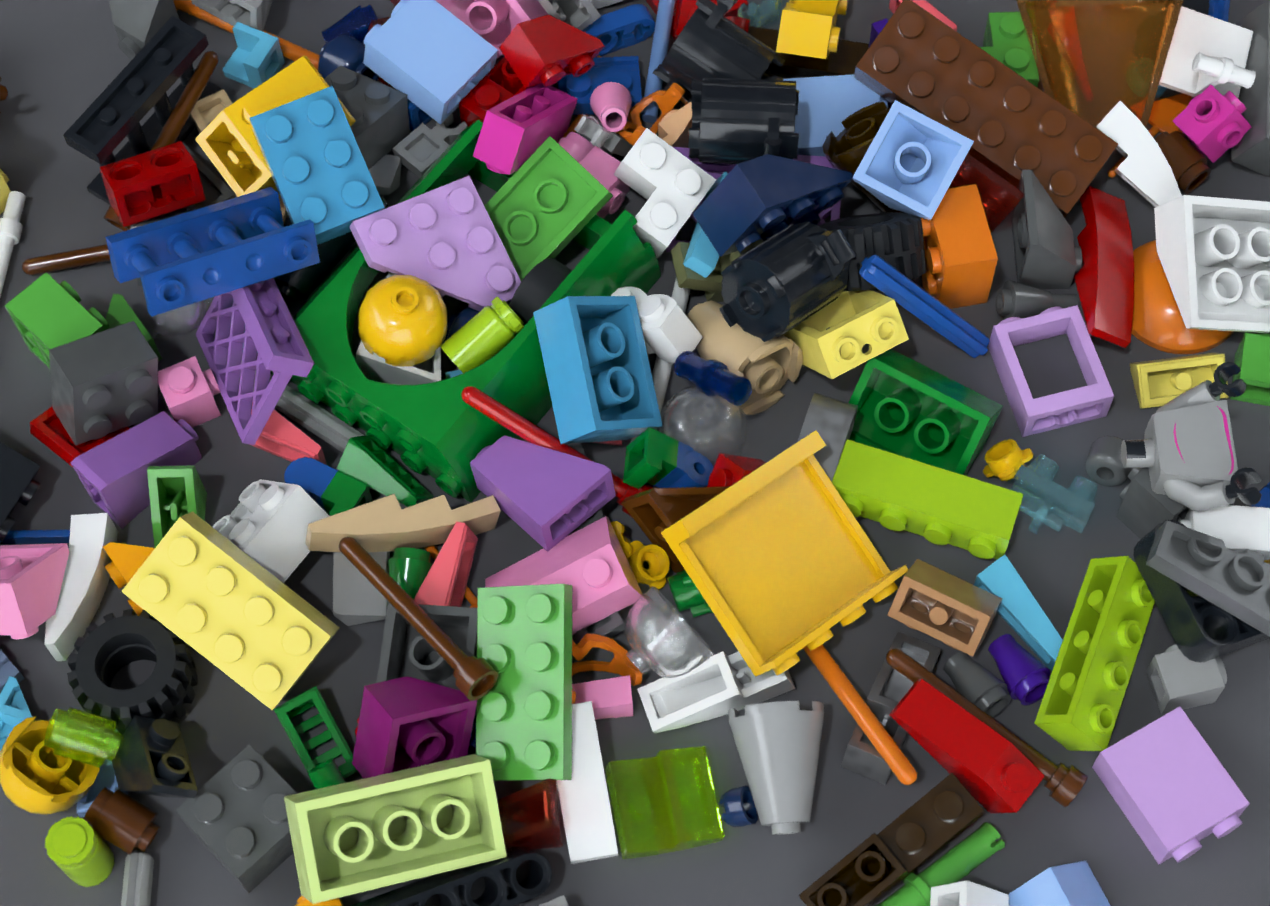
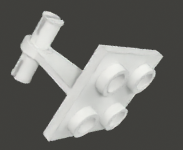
(1205, 54)

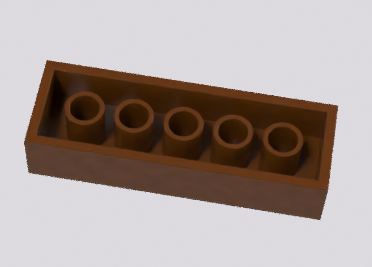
(979, 97)

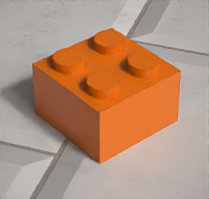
(959, 250)

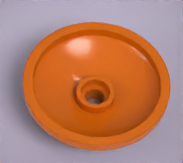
(1156, 313)

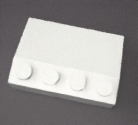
(1217, 261)

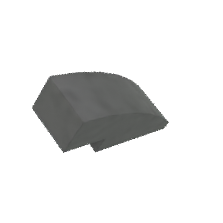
(883, 698)

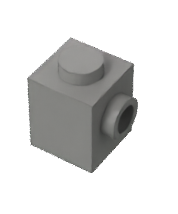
(1184, 682)

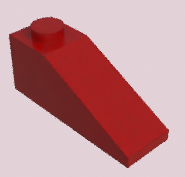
(968, 748)

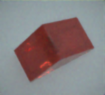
(532, 817)

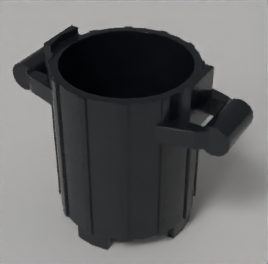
(715, 49)
(743, 119)
(785, 279)

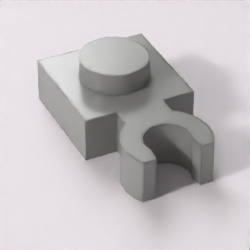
(602, 138)
(425, 145)

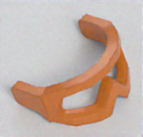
(665, 100)
(619, 665)

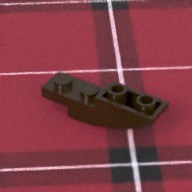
(898, 850)

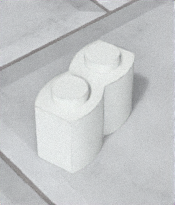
(663, 324)

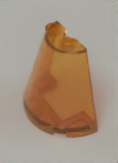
(1101, 52)

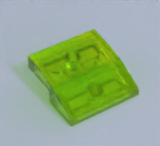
(664, 802)

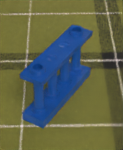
(212, 250)

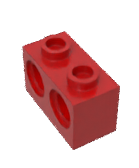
(152, 183)

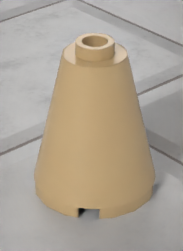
(762, 363)

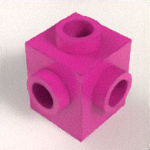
(1213, 122)

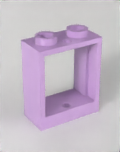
(1059, 408)

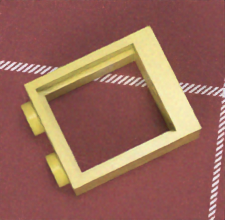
(854, 321)

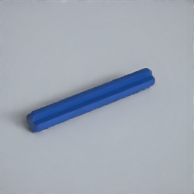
(924, 306)

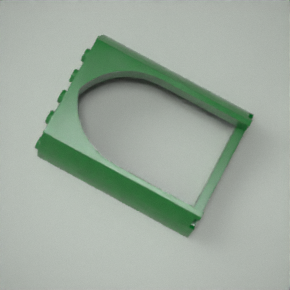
(430, 420)

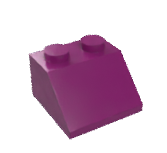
(410, 726)

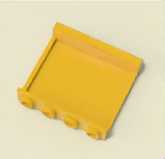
(781, 559)

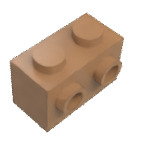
(944, 607)

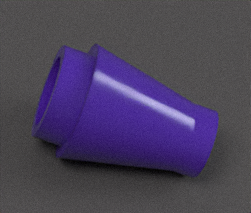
(1020, 670)

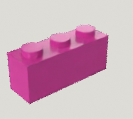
(521, 125)

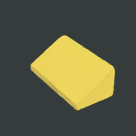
(1165, 379)

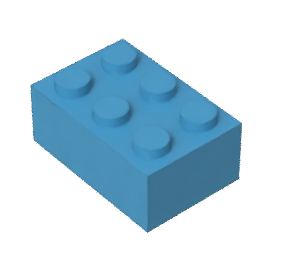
(317, 163)
(597, 368)

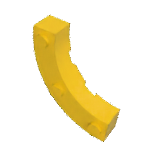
(810, 27)

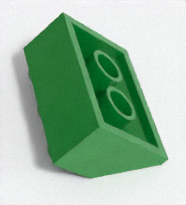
(920, 413)

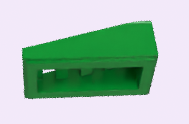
(378, 470)
(297, 706)

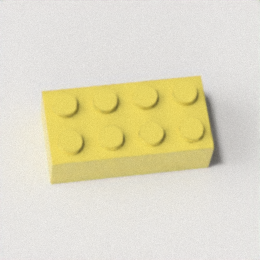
(230, 609)

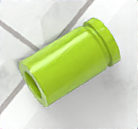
(483, 336)
(79, 851)

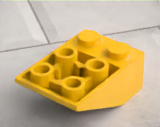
(230, 137)

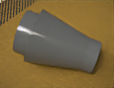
(977, 684)

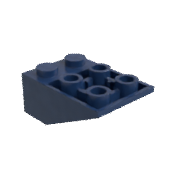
(765, 198)

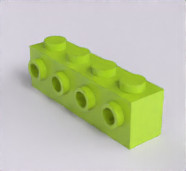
(926, 500)
(1096, 655)

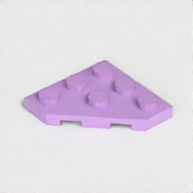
(442, 240)

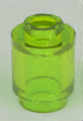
(82, 736)

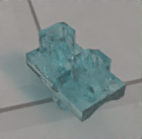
(1050, 502)

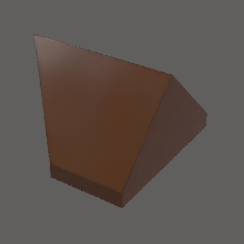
(662, 507)

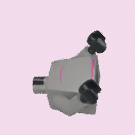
(1193, 447)

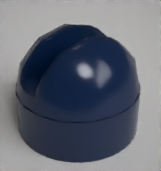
(738, 807)

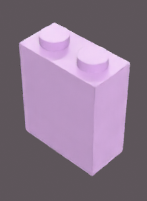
(1171, 786)

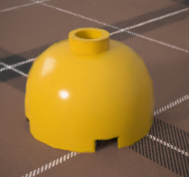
(402, 320)
(36, 776)

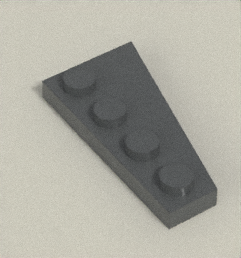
(1220, 575)

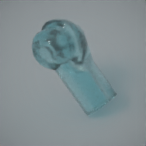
(761, 14)

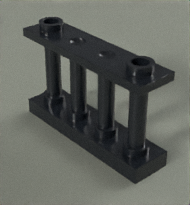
(133, 94)

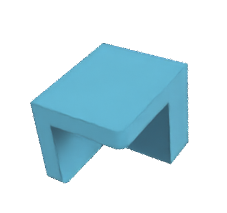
(255, 58)

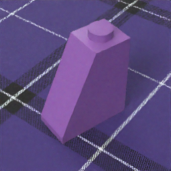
(118, 468)
(542, 487)

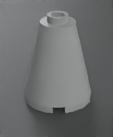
(780, 759)

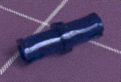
(713, 378)

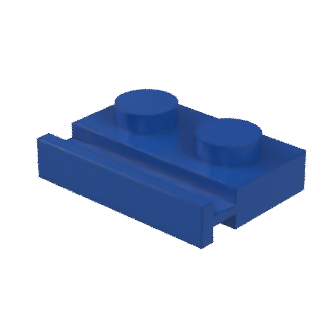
(606, 69)

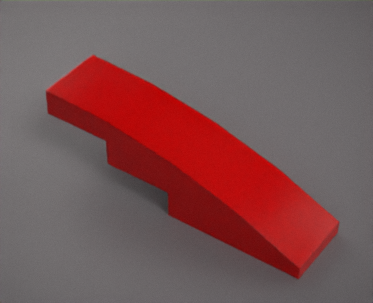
(1108, 269)

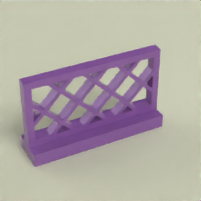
(268, 330)

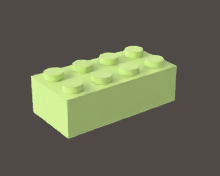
(395, 827)

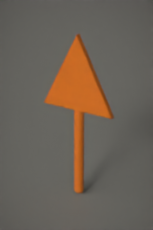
(1162, 118)

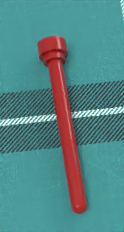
(535, 435)

